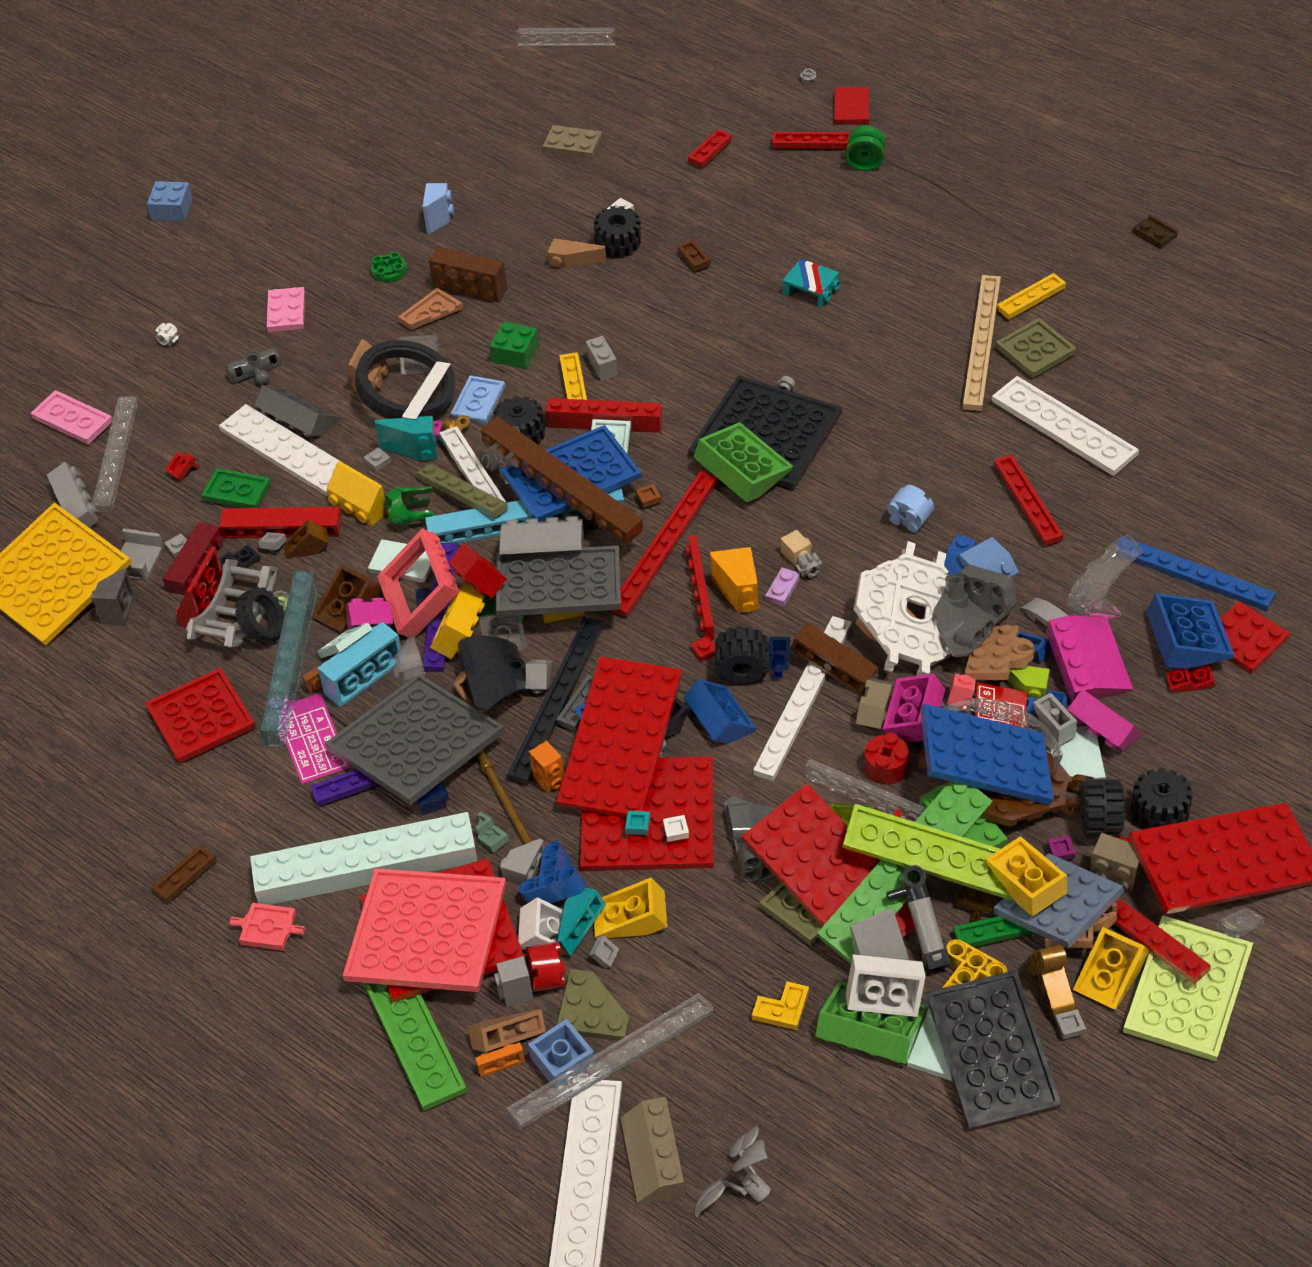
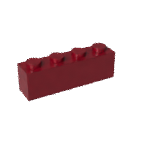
(191, 557)

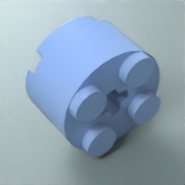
(910, 508)

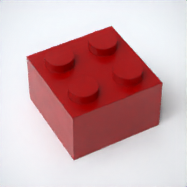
(477, 571)

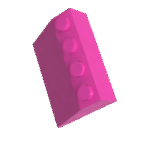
(1088, 656)

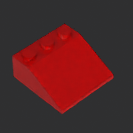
(201, 589)

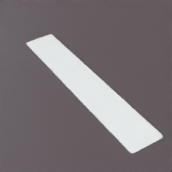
(426, 390)

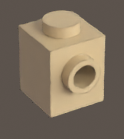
(794, 545)

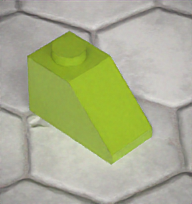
(1030, 680)

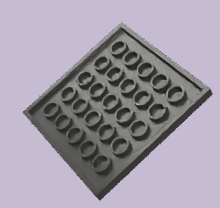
(414, 738)

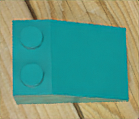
(408, 437)

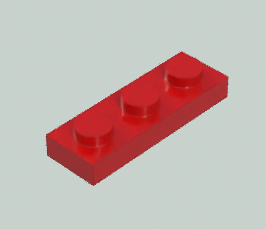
(709, 148)

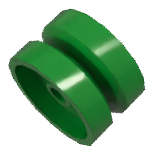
(865, 148)

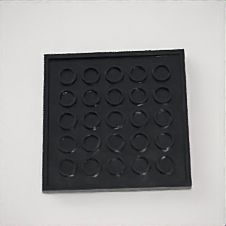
(782, 419)

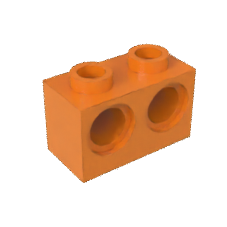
(547, 766)

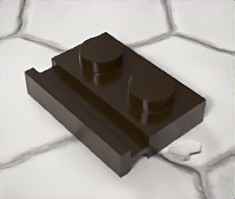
(1155, 231)

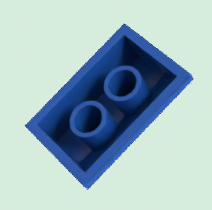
(718, 712)

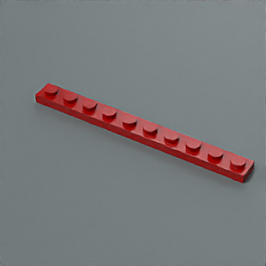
(665, 541)

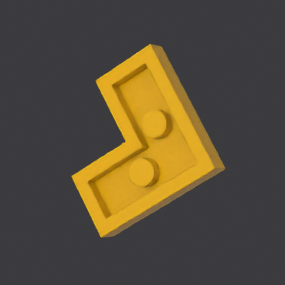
(782, 1013)

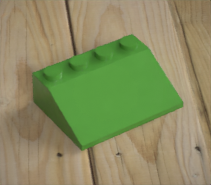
(741, 461)
(871, 1032)

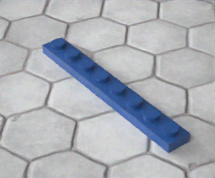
(1205, 577)

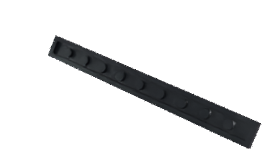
(556, 697)

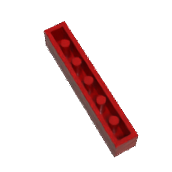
(581, 412)
(259, 521)

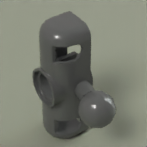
(255, 365)

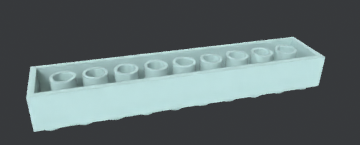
(352, 859)

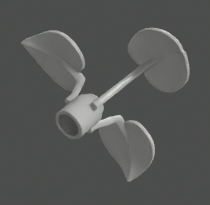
(752, 1181)

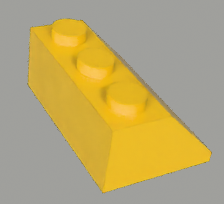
(356, 494)

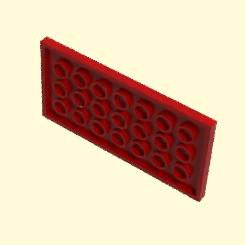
(619, 737)
(805, 852)
(1224, 857)

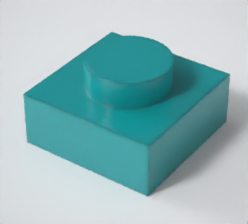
(637, 822)

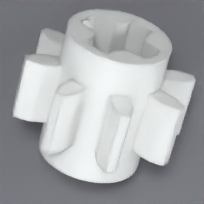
(166, 334)

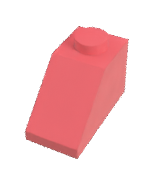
(961, 688)

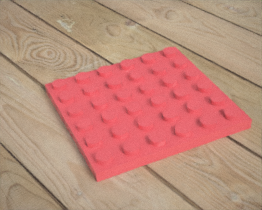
(425, 930)

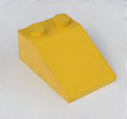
(1028, 876)
(633, 911)
(1111, 968)

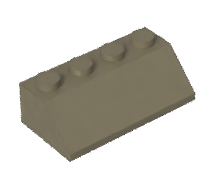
(652, 1152)

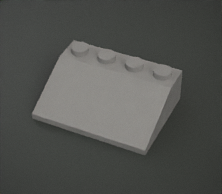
(541, 536)

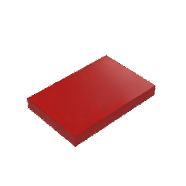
(851, 105)

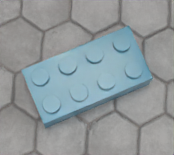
(359, 664)

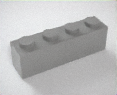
(71, 494)

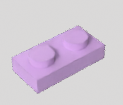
(782, 587)

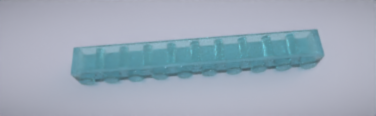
(289, 659)

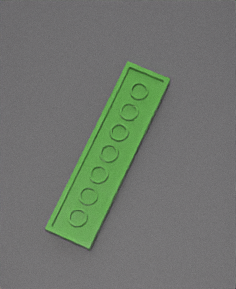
(418, 1046)

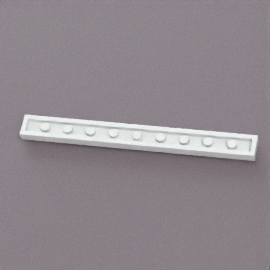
(797, 709)

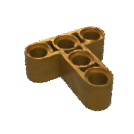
(1049, 968)

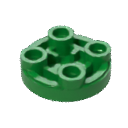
(388, 267)

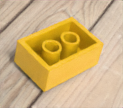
(458, 620)

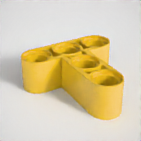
(966, 959)

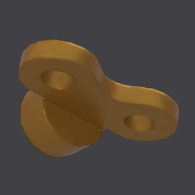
(450, 423)

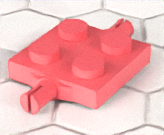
(267, 926)

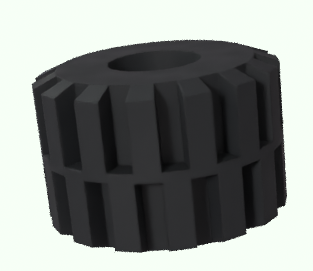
(618, 231)
(525, 414)
(741, 655)
(1161, 799)
(1102, 807)

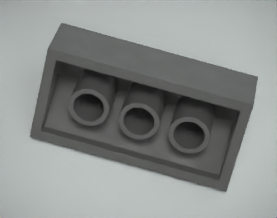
(295, 411)

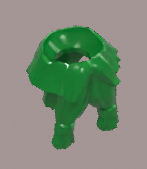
(401, 497)

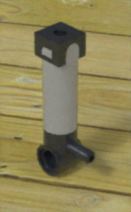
(923, 917)

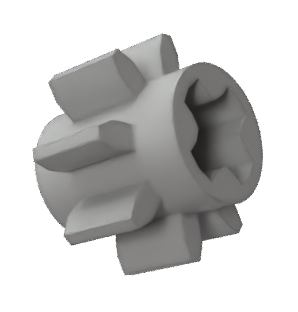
(809, 564)

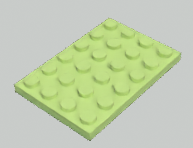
(1187, 1014)

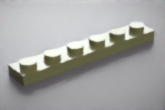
(462, 491)

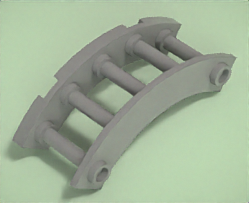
(232, 633)

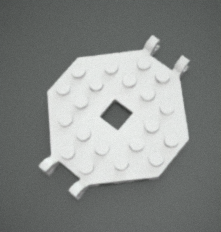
(883, 603)

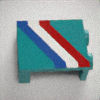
(812, 279)

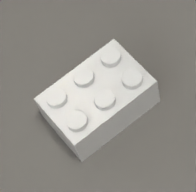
(885, 985)

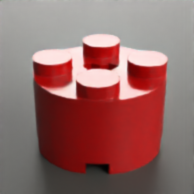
(886, 759)
(545, 967)

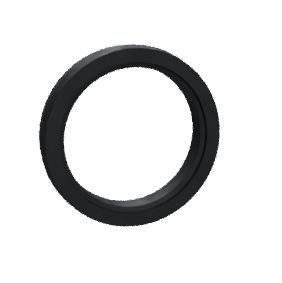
(408, 350)

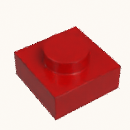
(703, 648)

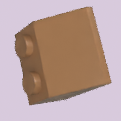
(375, 373)

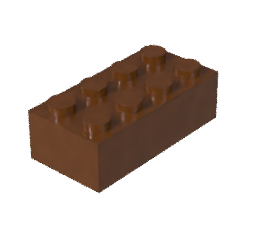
(468, 274)

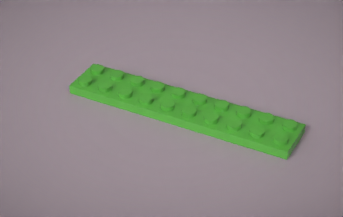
(951, 811)

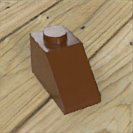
(307, 540)

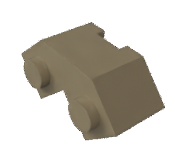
(875, 703)

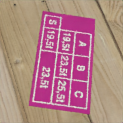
(306, 740)

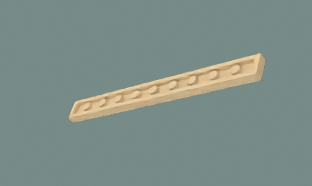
(981, 343)

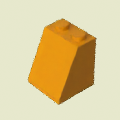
(736, 578)

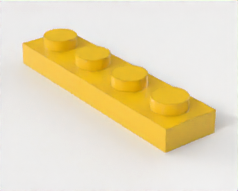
(1031, 296)
(572, 376)

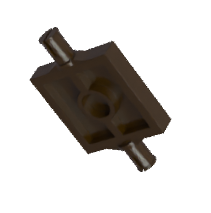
(977, 902)

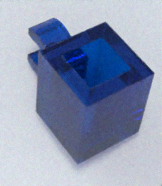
(779, 654)

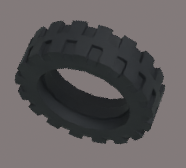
(248, 620)

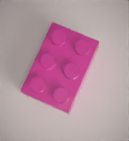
(905, 705)

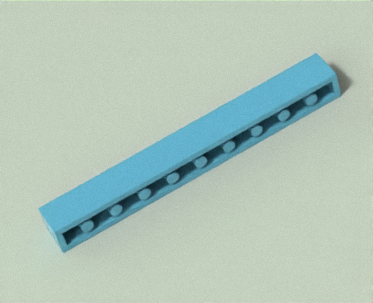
(475, 525)

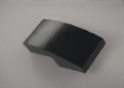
(246, 557)

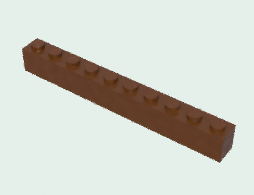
(562, 481)

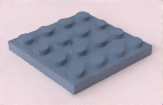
(1073, 913)

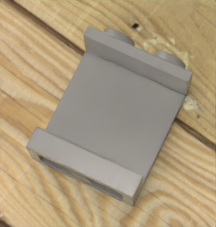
(143, 550)

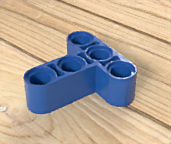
(556, 877)

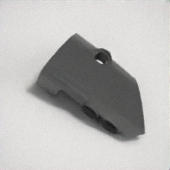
(972, 607)
(740, 818)

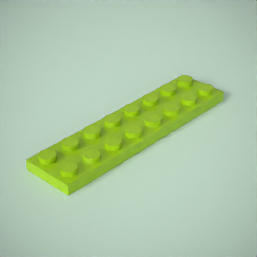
(920, 845)

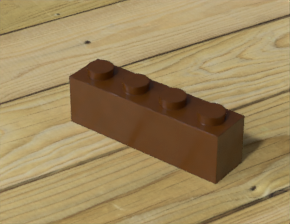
(833, 657)

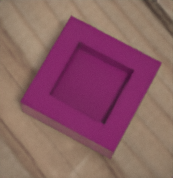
(1061, 847)

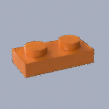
(500, 1059)

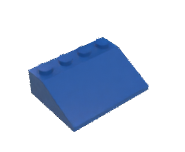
(1188, 631)

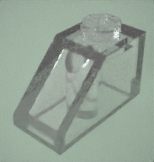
(408, 662)

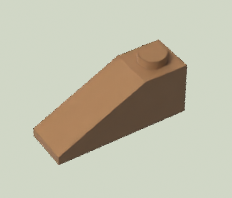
(574, 254)
(506, 1030)

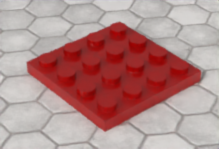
(200, 715)

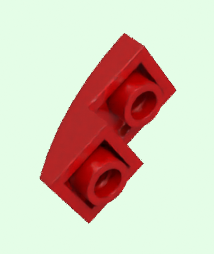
(1185, 681)

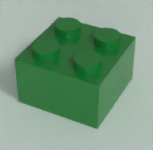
(514, 345)

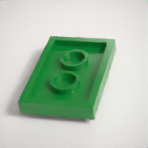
(236, 489)

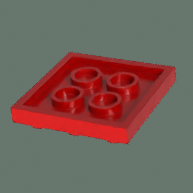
(1251, 636)

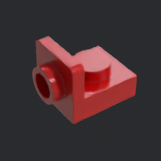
(181, 465)

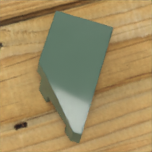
(489, 834)

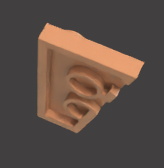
(430, 308)

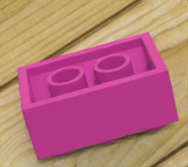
(1103, 721)

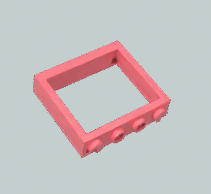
(413, 623)

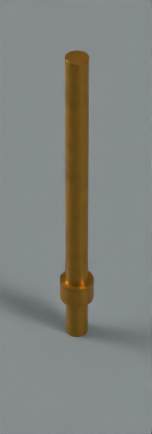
(488, 768)

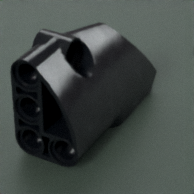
(491, 669)

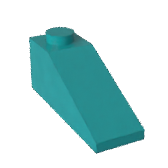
(577, 918)

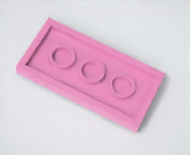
(71, 417)

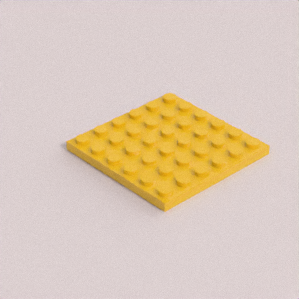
(53, 571)

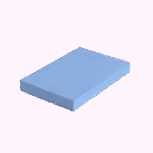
(478, 399)

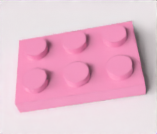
(286, 309)

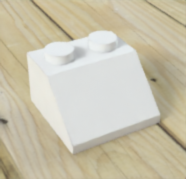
(539, 924)

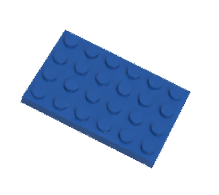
(592, 455)
(986, 754)

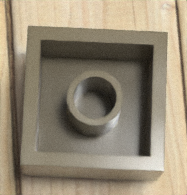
(1116, 862)

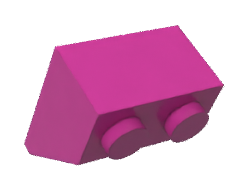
(368, 612)

